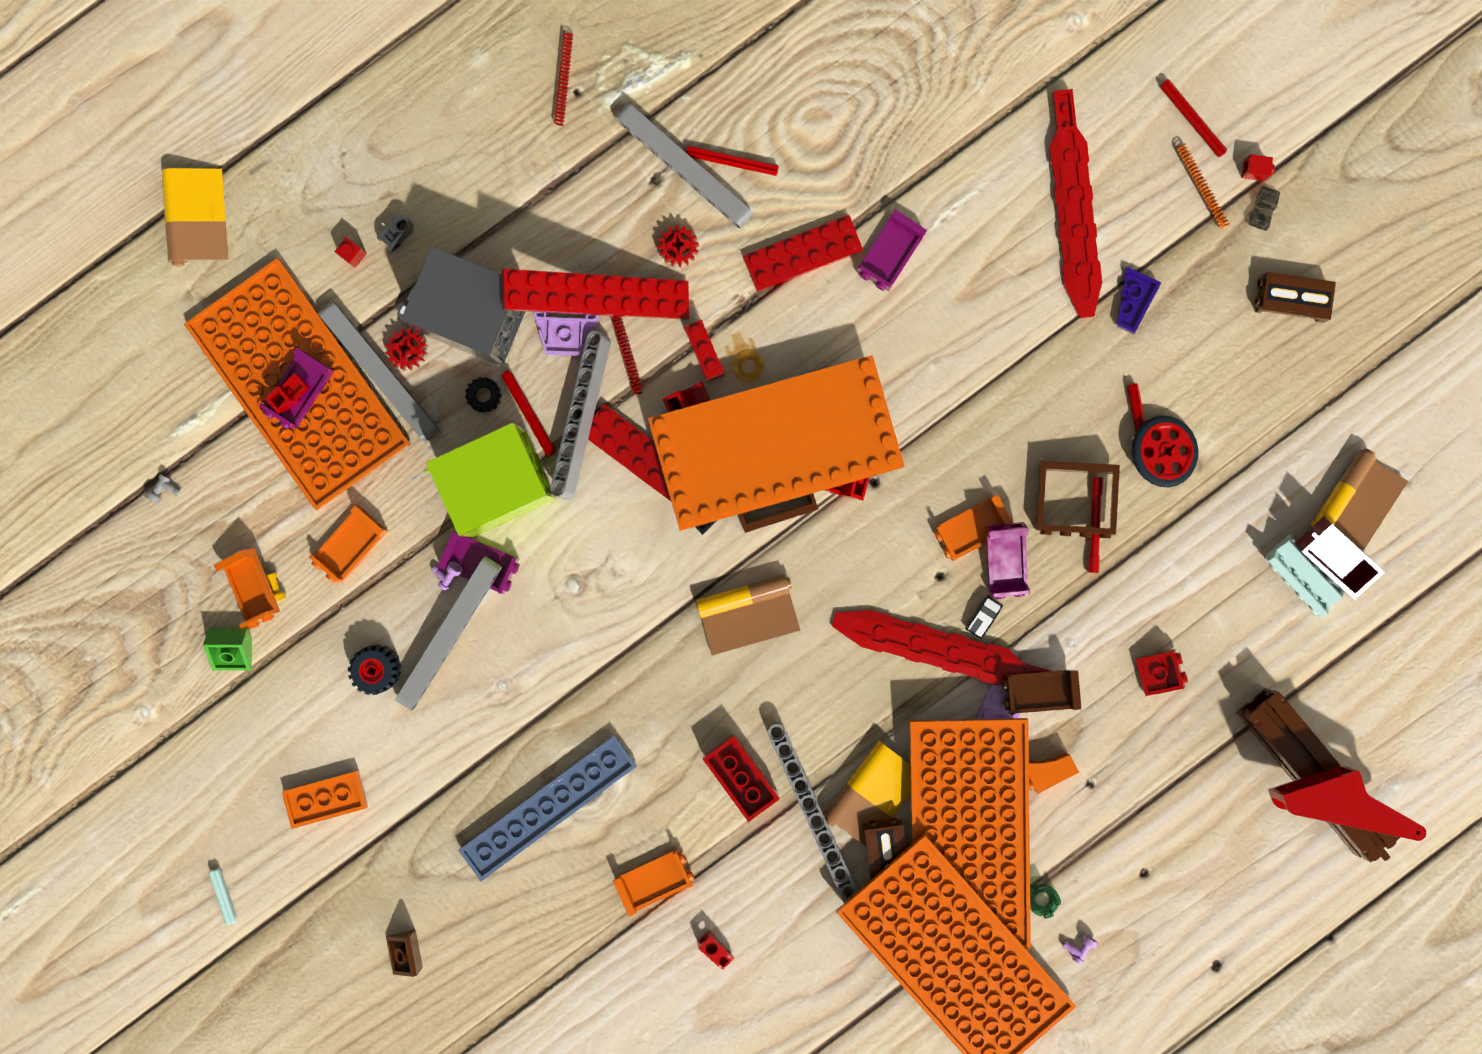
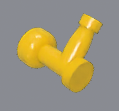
(275, 588)

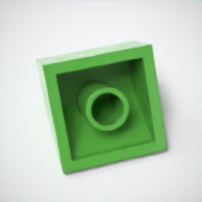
(229, 648)

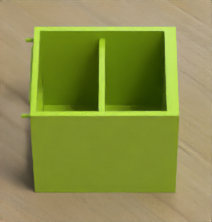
(490, 480)

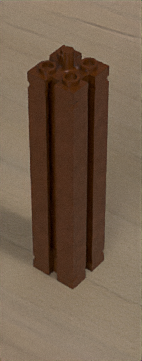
(1302, 755)

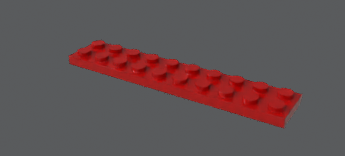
(594, 294)

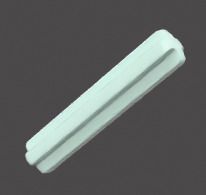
(222, 896)

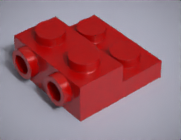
(1161, 672)

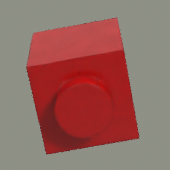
(1257, 167)
(350, 252)

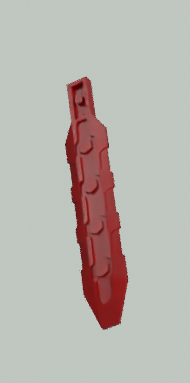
(1075, 210)
(930, 646)

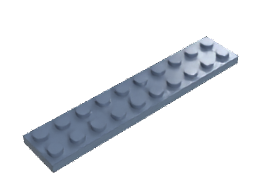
(547, 808)

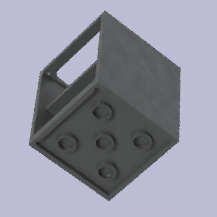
(462, 307)

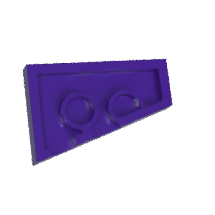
(1135, 299)

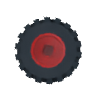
(374, 669)

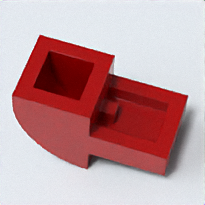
(288, 394)

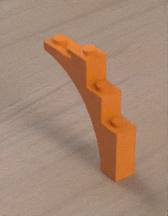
(1050, 772)

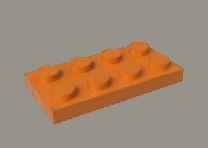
(324, 799)

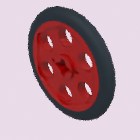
(1184, 437)

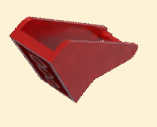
(1342, 799)

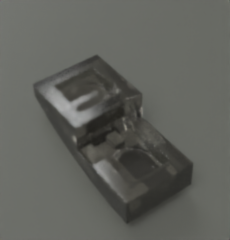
(1263, 208)

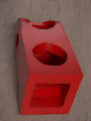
(715, 950)

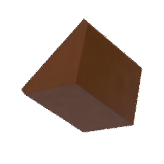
(404, 953)

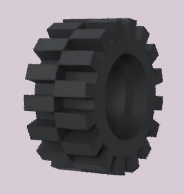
(483, 383)

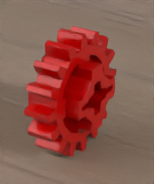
(686, 245)
(407, 341)

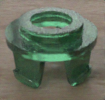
(1054, 901)

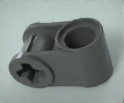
(395, 233)

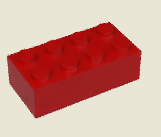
(741, 777)

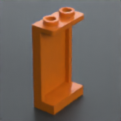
(968, 530)
(348, 545)
(249, 587)
(653, 881)

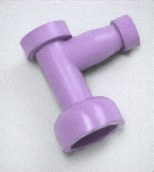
(453, 569)
(1079, 954)

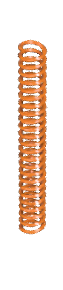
(1216, 214)

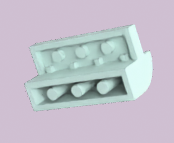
(1304, 576)

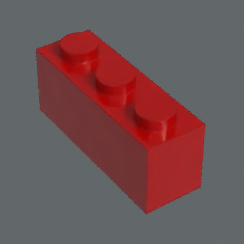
(704, 351)

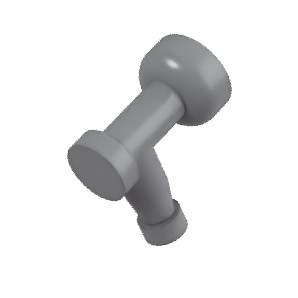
(163, 483)

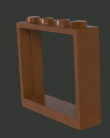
(1084, 468)
(812, 506)

